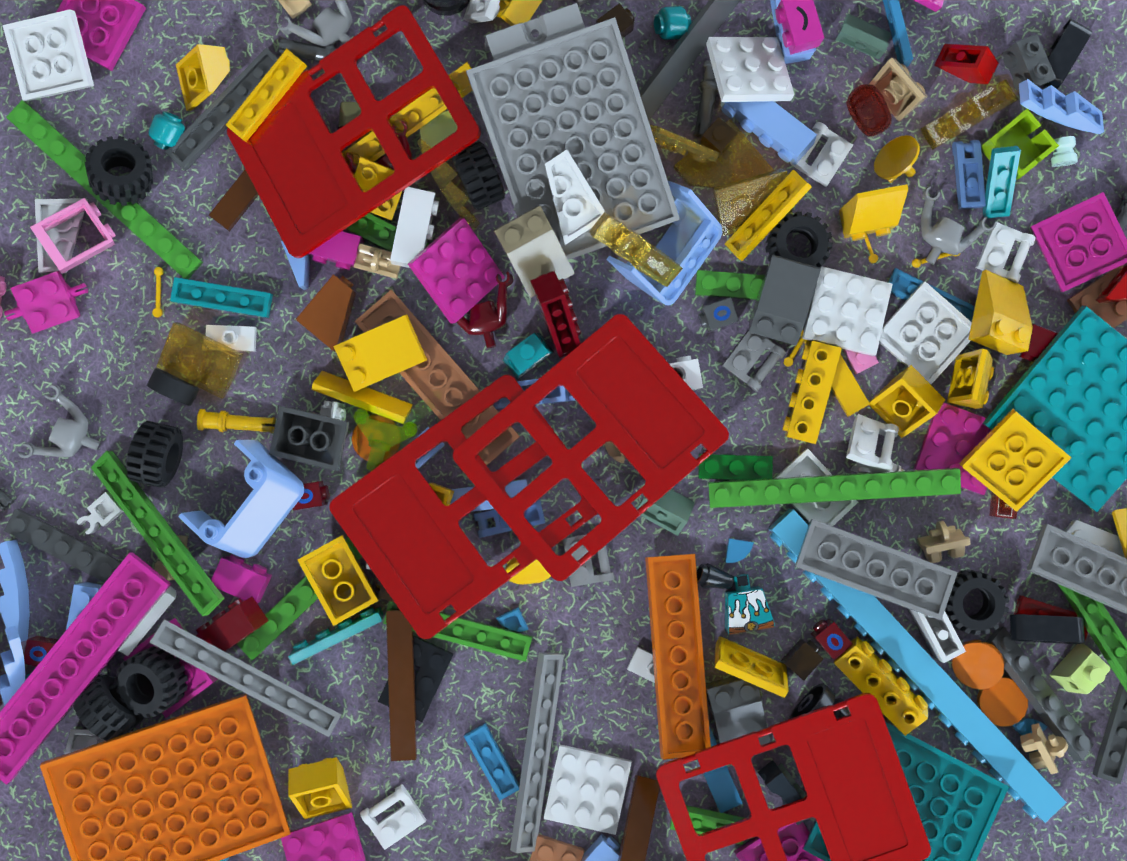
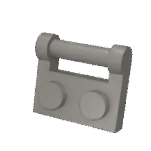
(747, 354)
(585, 573)

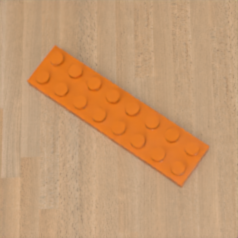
(677, 655)

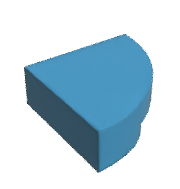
(737, 550)
(513, 620)
(1024, 726)

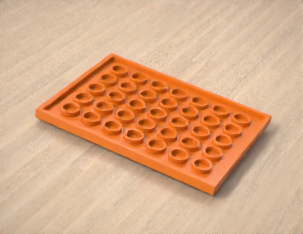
(170, 790)

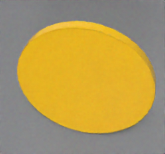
(897, 158)
(531, 574)

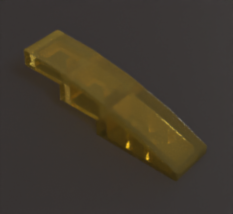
(969, 114)
(457, 198)
(635, 249)

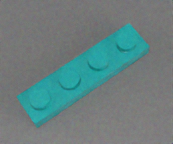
(221, 297)
(327, 638)

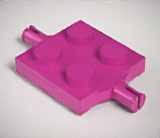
(46, 301)

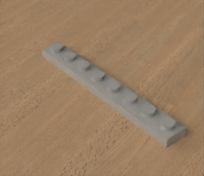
(245, 678)
(537, 752)

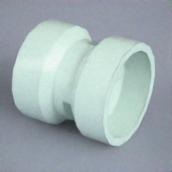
(1064, 154)

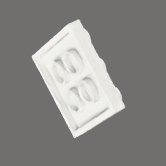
(48, 55)
(749, 69)
(847, 311)
(926, 332)
(587, 789)

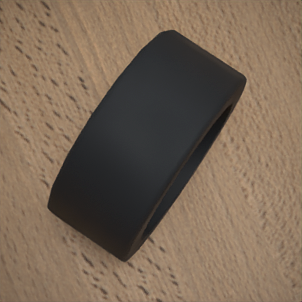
(172, 387)

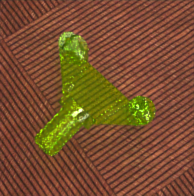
(381, 435)

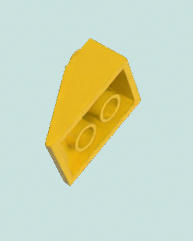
(873, 212)
(1001, 315)
(380, 353)
(971, 379)
(338, 580)

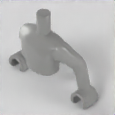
(329, 25)
(946, 233)
(67, 433)

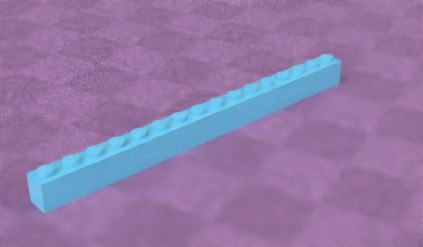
(931, 680)

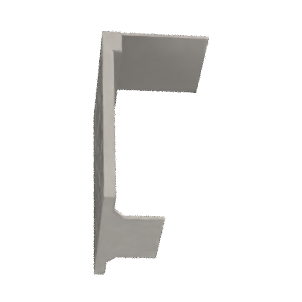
(578, 96)

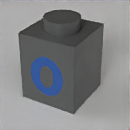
(718, 315)

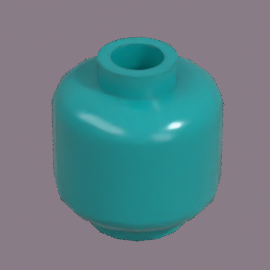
(671, 22)
(166, 130)

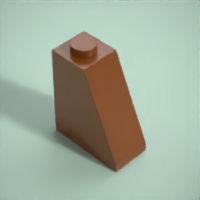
(329, 311)

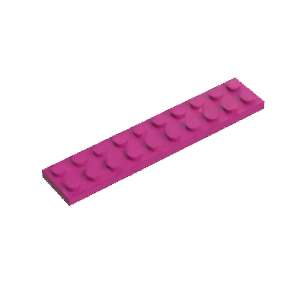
(76, 661)

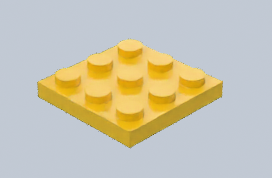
(1015, 460)

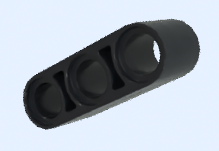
(1066, 50)
(1047, 629)

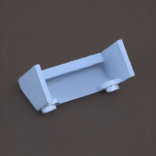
(685, 242)
(272, 499)

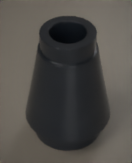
(713, 577)

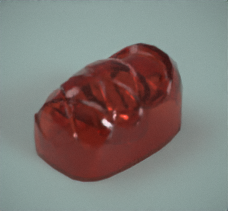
(869, 110)

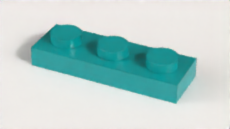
(1001, 181)

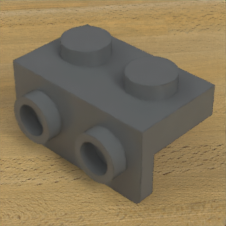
(1028, 61)

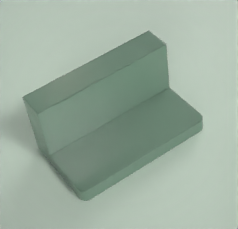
(863, 36)
(669, 511)

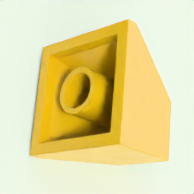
(201, 73)

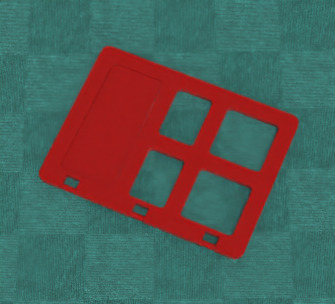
(301, 163)
(635, 406)
(417, 540)
(848, 779)

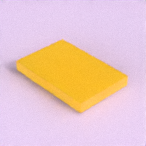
(751, 666)

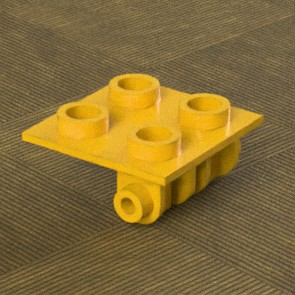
(369, 175)

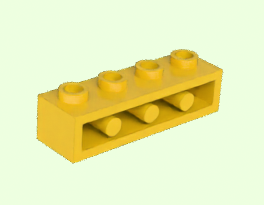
(812, 392)
(876, 677)

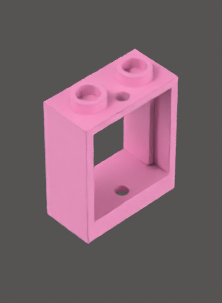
(67, 213)

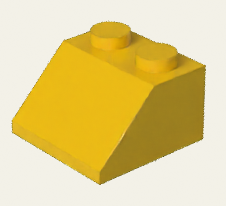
(907, 401)
(319, 788)

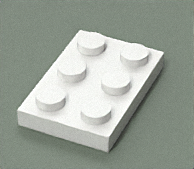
(825, 512)

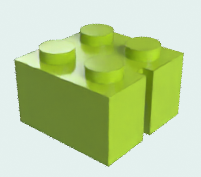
(1016, 134)

